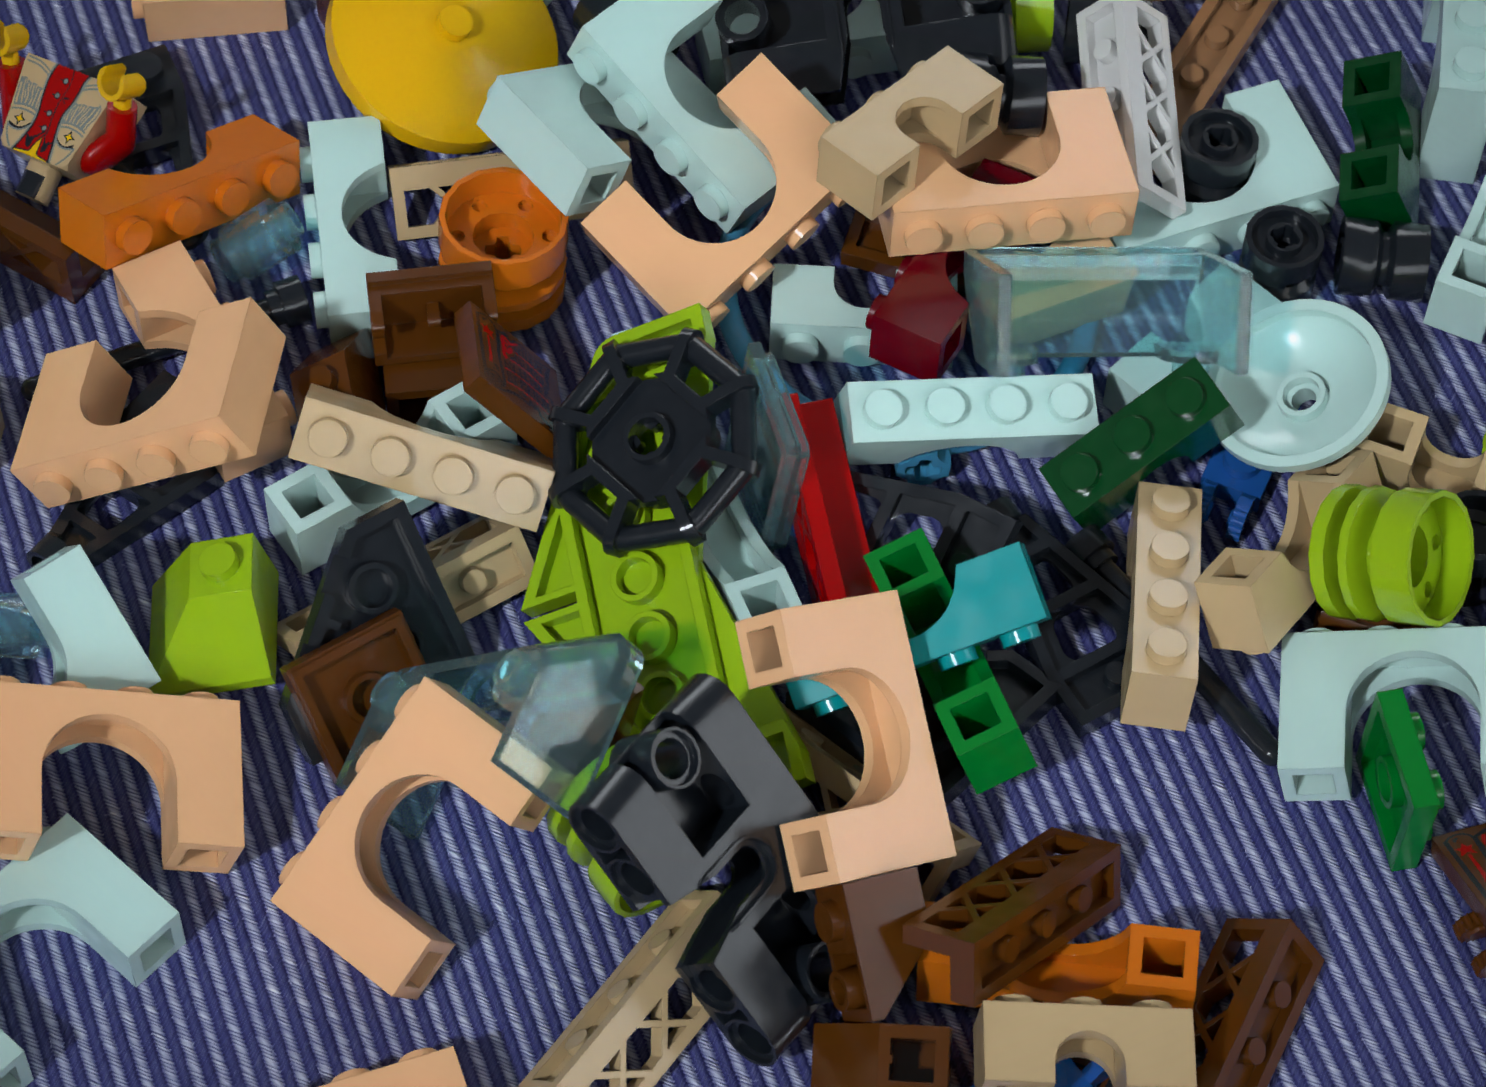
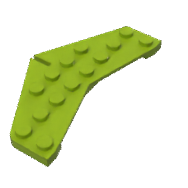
(652, 595)

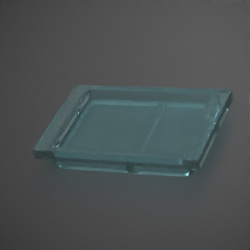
(780, 450)

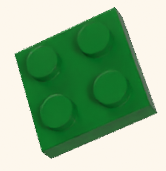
(1398, 780)

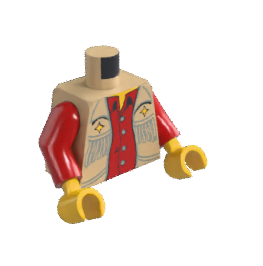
(63, 117)

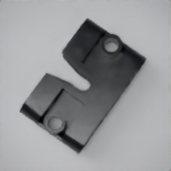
(813, 42)
(670, 816)

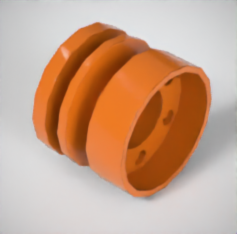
(513, 224)

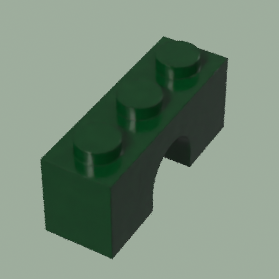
(1385, 123)
(1170, 420)

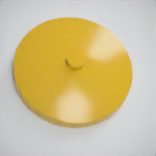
(433, 61)

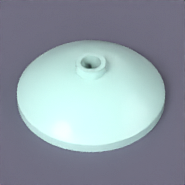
(1300, 355)

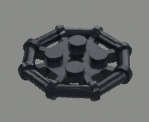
(681, 460)

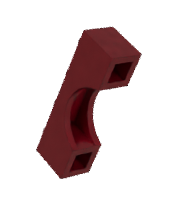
(923, 316)

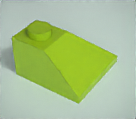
(215, 618)

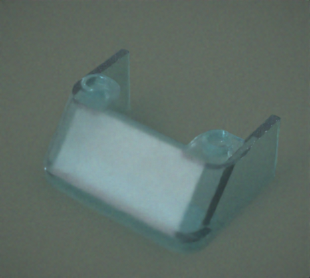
(1107, 305)
(559, 708)

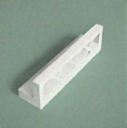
(1114, 57)

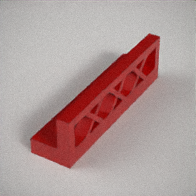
(828, 511)

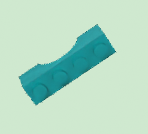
(990, 601)

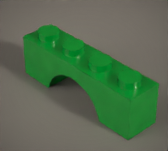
(965, 696)

